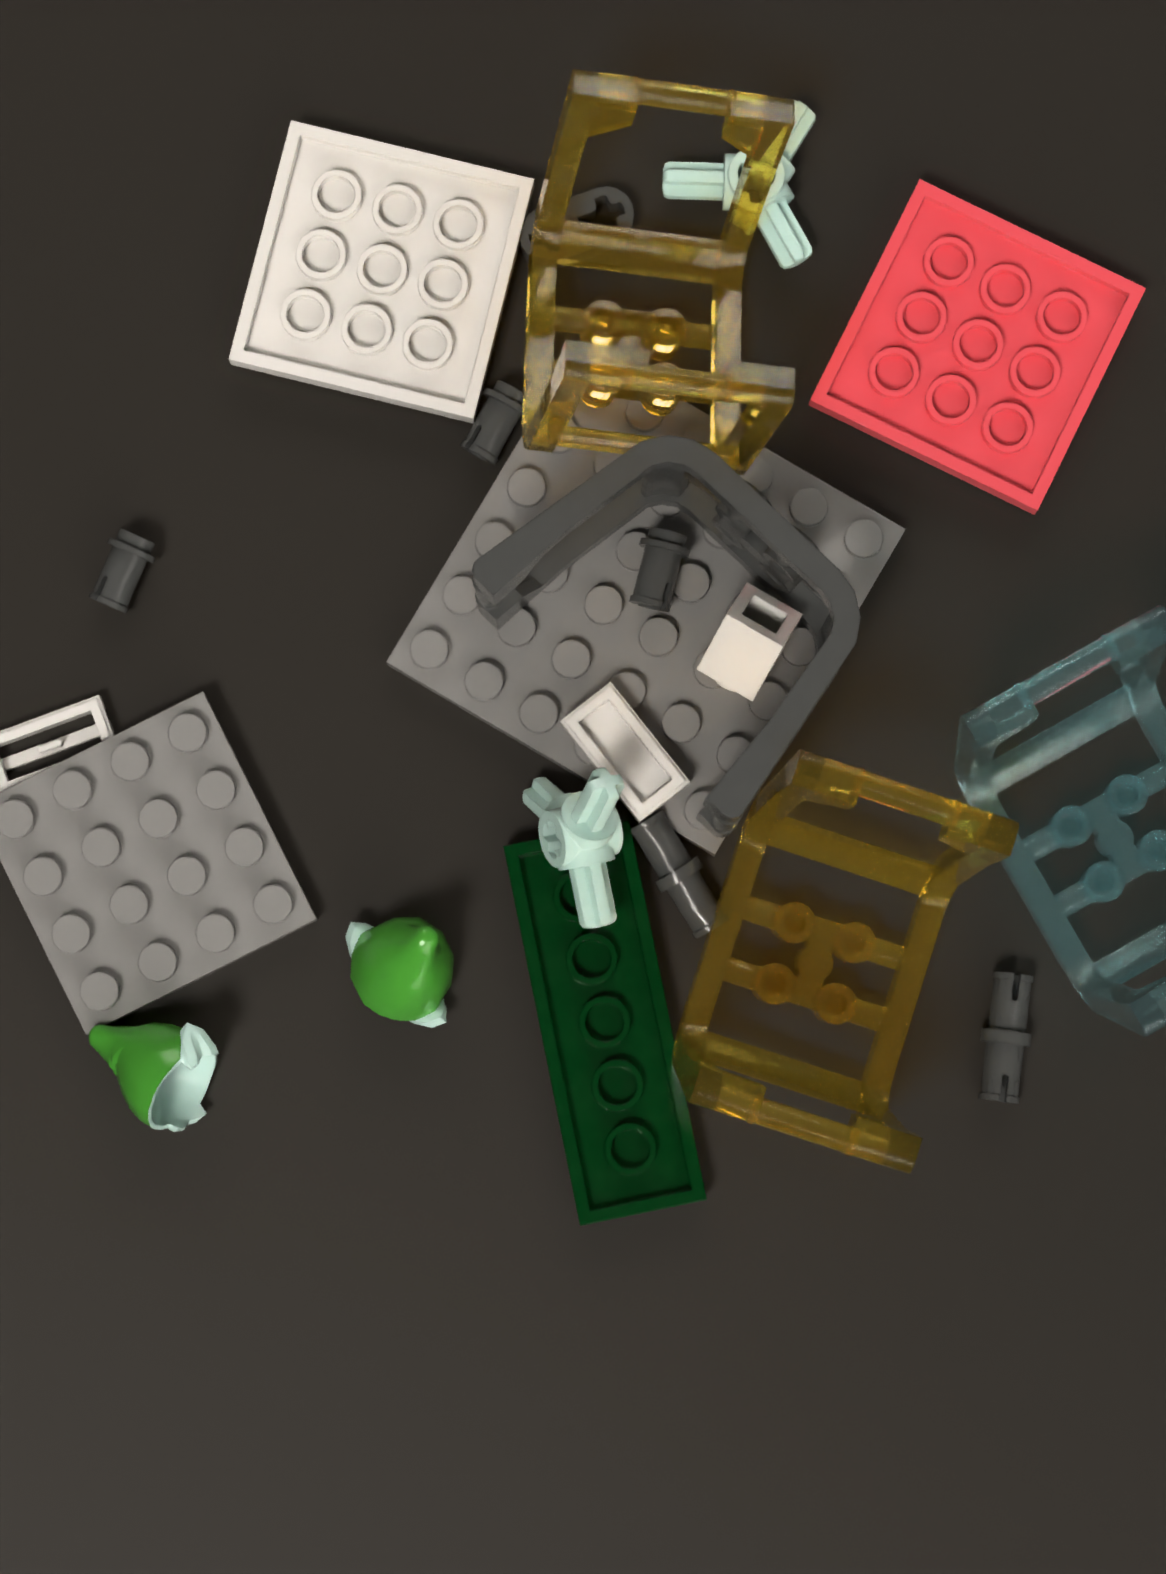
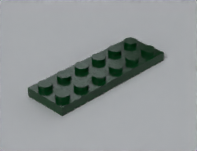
(606, 1040)

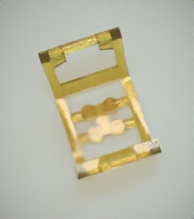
(596, 367)
(873, 1132)

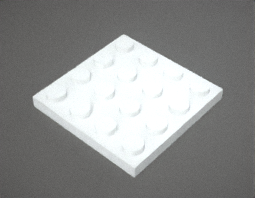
(382, 271)

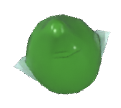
(401, 969)
(159, 1069)

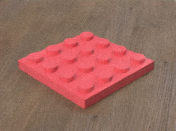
(977, 347)

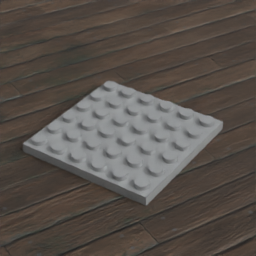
(589, 633)

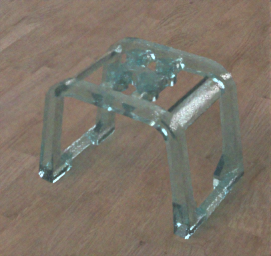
(1137, 654)

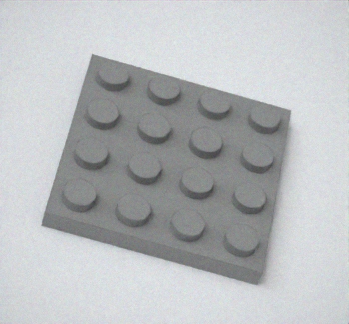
(147, 863)

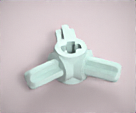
(720, 181)
(580, 836)

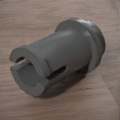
(494, 422)
(659, 568)
(122, 570)

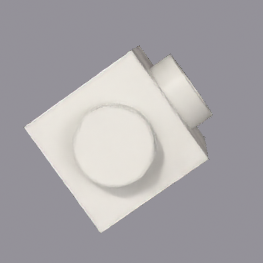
(749, 641)

